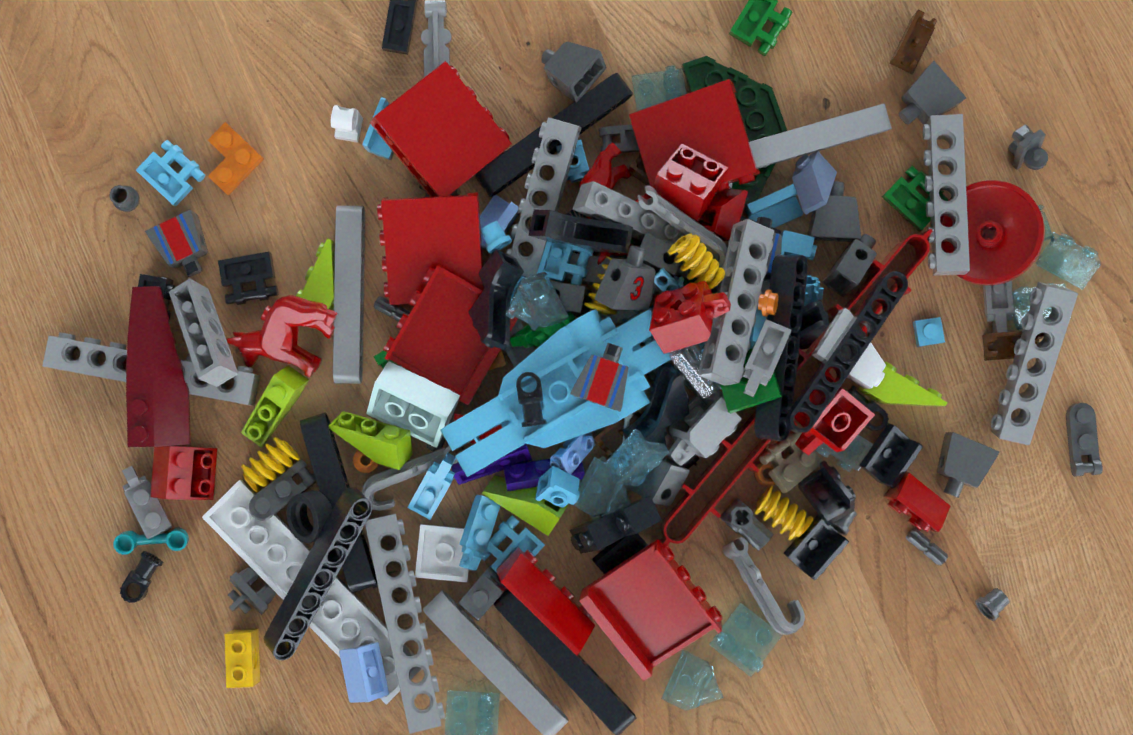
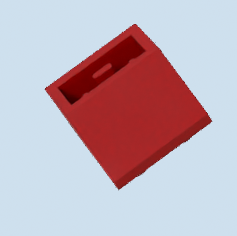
(689, 180)
(724, 212)
(183, 473)
(918, 502)

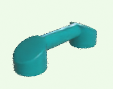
(128, 540)

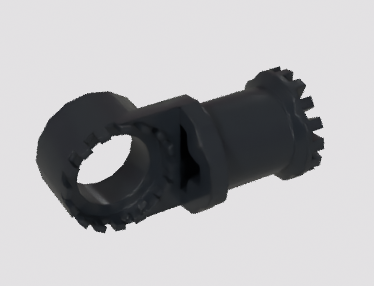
(531, 402)
(872, 406)
(141, 575)

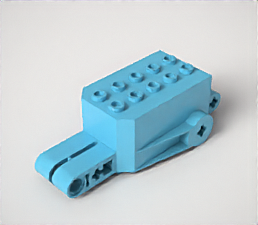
(558, 366)

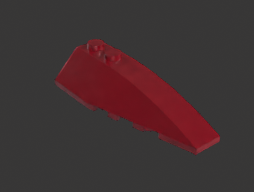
(154, 376)

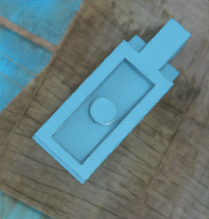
(433, 487)
(478, 531)

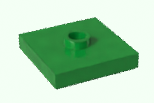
(738, 401)

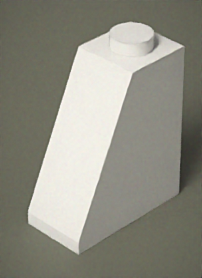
(870, 365)

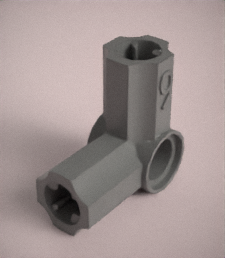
(741, 520)

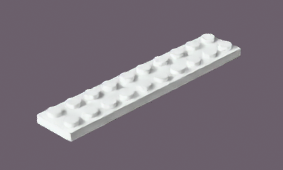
(278, 557)

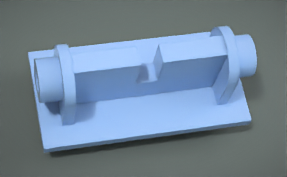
(573, 452)

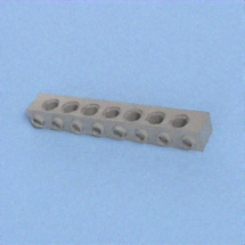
(60, 356)
(416, 718)

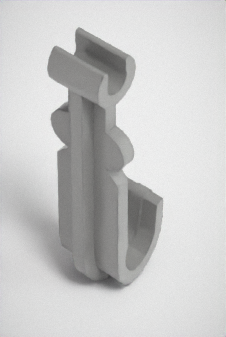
(435, 36)
(683, 223)
(393, 476)
(752, 577)

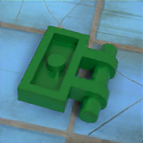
(753, 18)
(908, 200)
(528, 337)

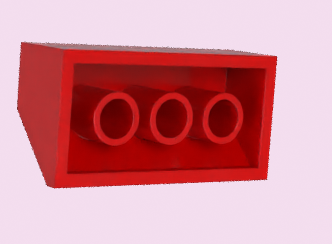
(546, 599)

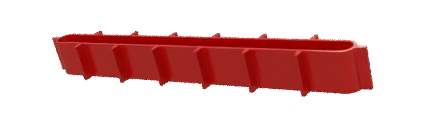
(922, 249)

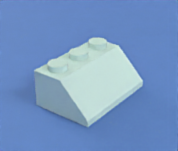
(412, 403)

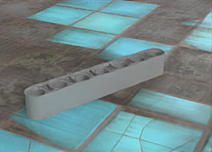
(820, 136)
(349, 295)
(495, 664)

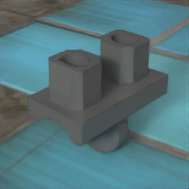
(1028, 148)
(258, 600)

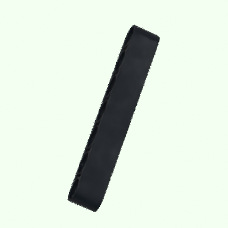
(585, 113)
(789, 282)
(857, 345)
(332, 483)
(317, 573)
(567, 665)

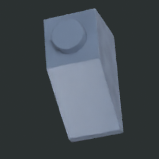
(813, 181)

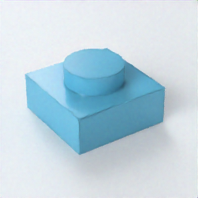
(928, 331)

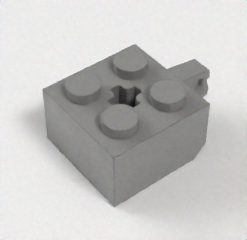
(701, 429)

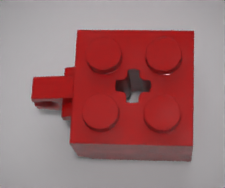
(686, 315)
(837, 424)

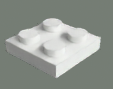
(440, 554)

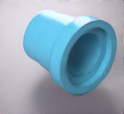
(495, 237)

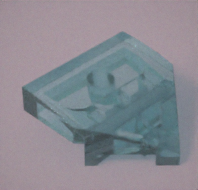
(537, 302)
(599, 492)
(692, 683)

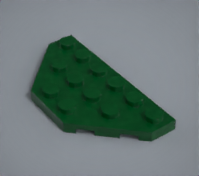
(756, 104)

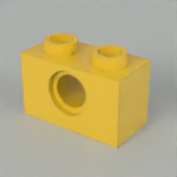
(242, 658)

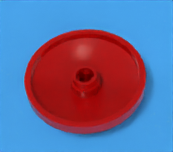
(1002, 232)

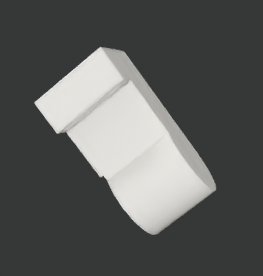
(347, 123)

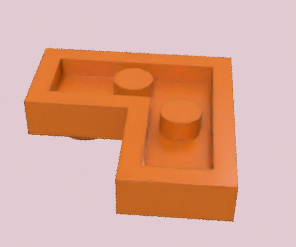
(238, 161)

